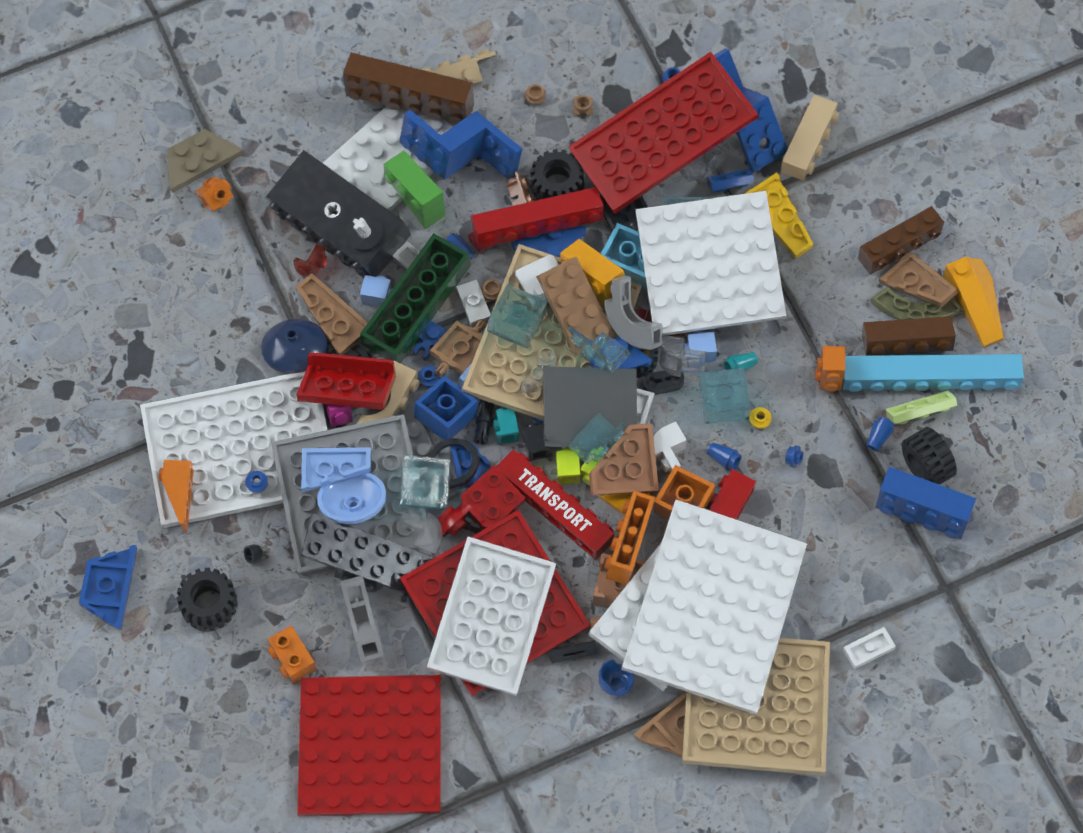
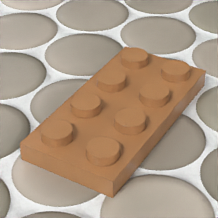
(574, 302)

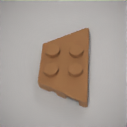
(666, 728)

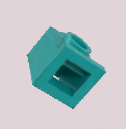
(506, 426)

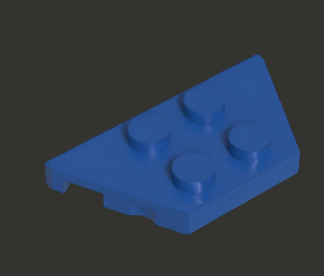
(552, 242)
(108, 585)

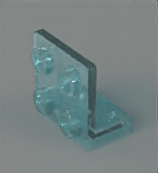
(603, 350)
(594, 438)

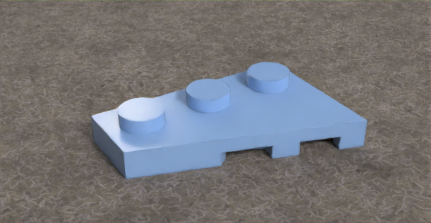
(332, 465)

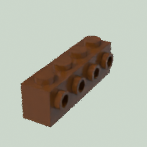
(900, 240)
(908, 336)

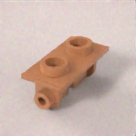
(519, 188)

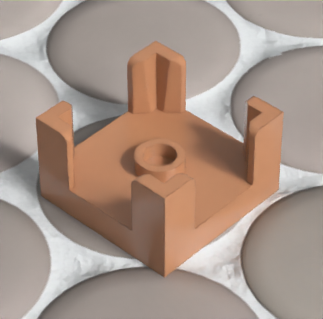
(608, 590)

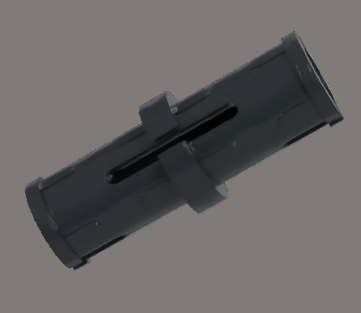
(484, 422)
(573, 651)

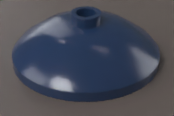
(290, 342)

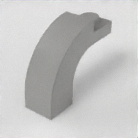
(626, 321)
(361, 619)

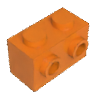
(831, 368)
(291, 654)

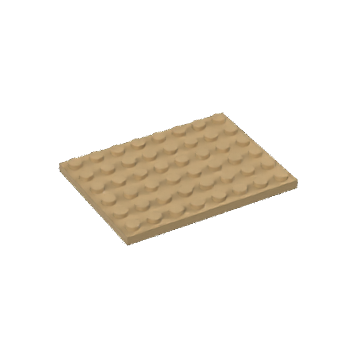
(503, 365)

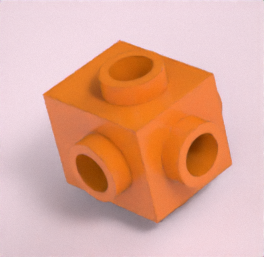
(215, 193)

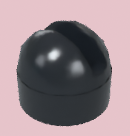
(253, 553)

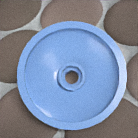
(352, 499)

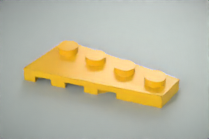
(784, 217)

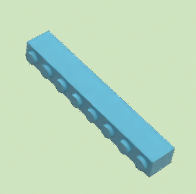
(933, 372)

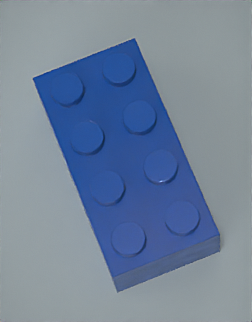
(925, 503)

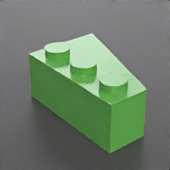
(415, 189)

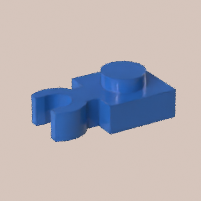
(429, 338)

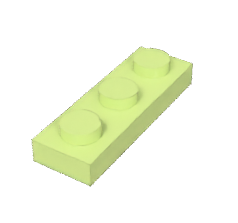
(921, 408)

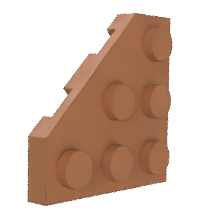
(627, 464)

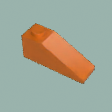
(178, 483)

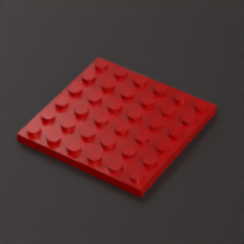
(432, 582)
(370, 745)

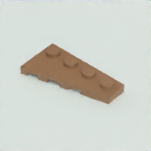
(332, 314)

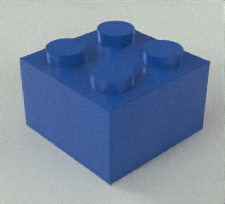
(445, 408)

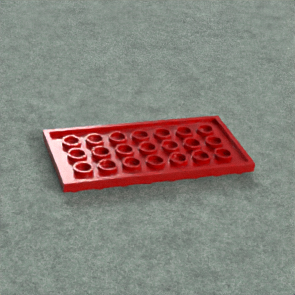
(663, 132)

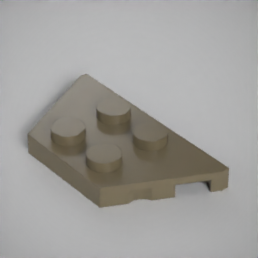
(198, 157)

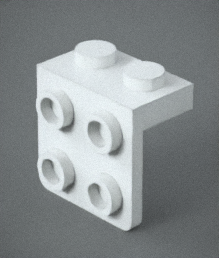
(528, 273)

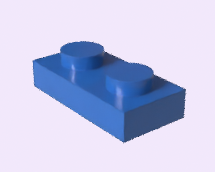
(736, 179)

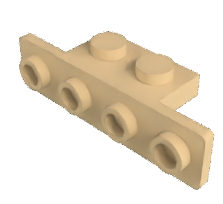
(465, 68)

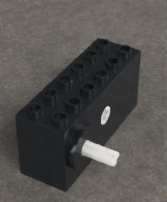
(338, 215)

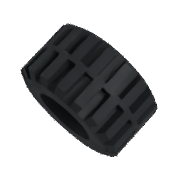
(553, 164)
(929, 456)
(201, 583)

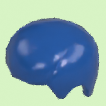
(614, 680)

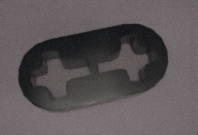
(663, 382)

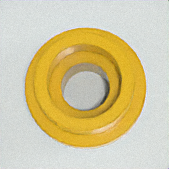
(757, 423)

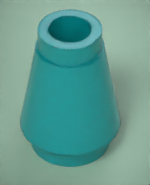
(738, 361)

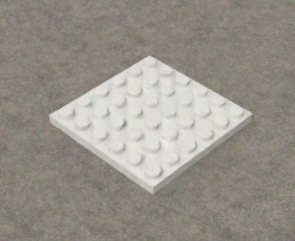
(711, 263)

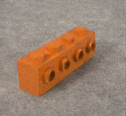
(630, 537)

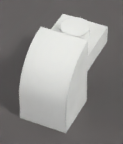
(667, 443)

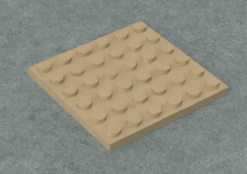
(789, 724)

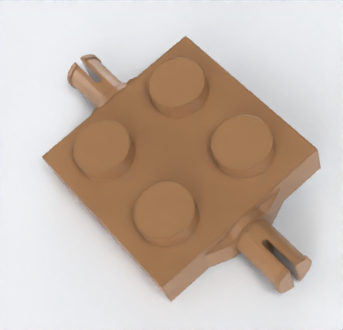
(457, 347)

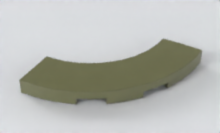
(903, 308)

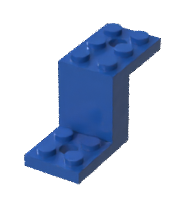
(763, 127)
(460, 145)

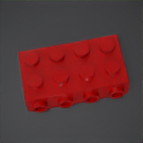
(347, 381)

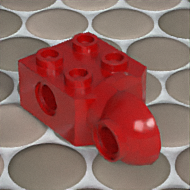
(484, 502)

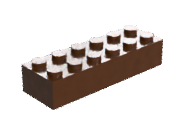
(408, 88)

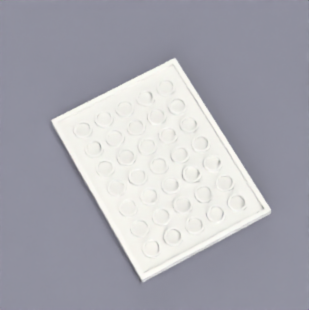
(227, 438)
(714, 607)

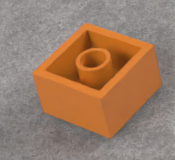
(684, 487)

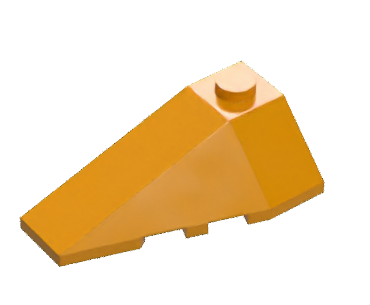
(976, 297)

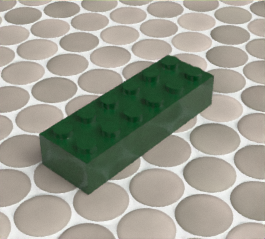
(415, 299)

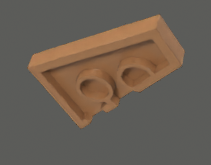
(919, 280)

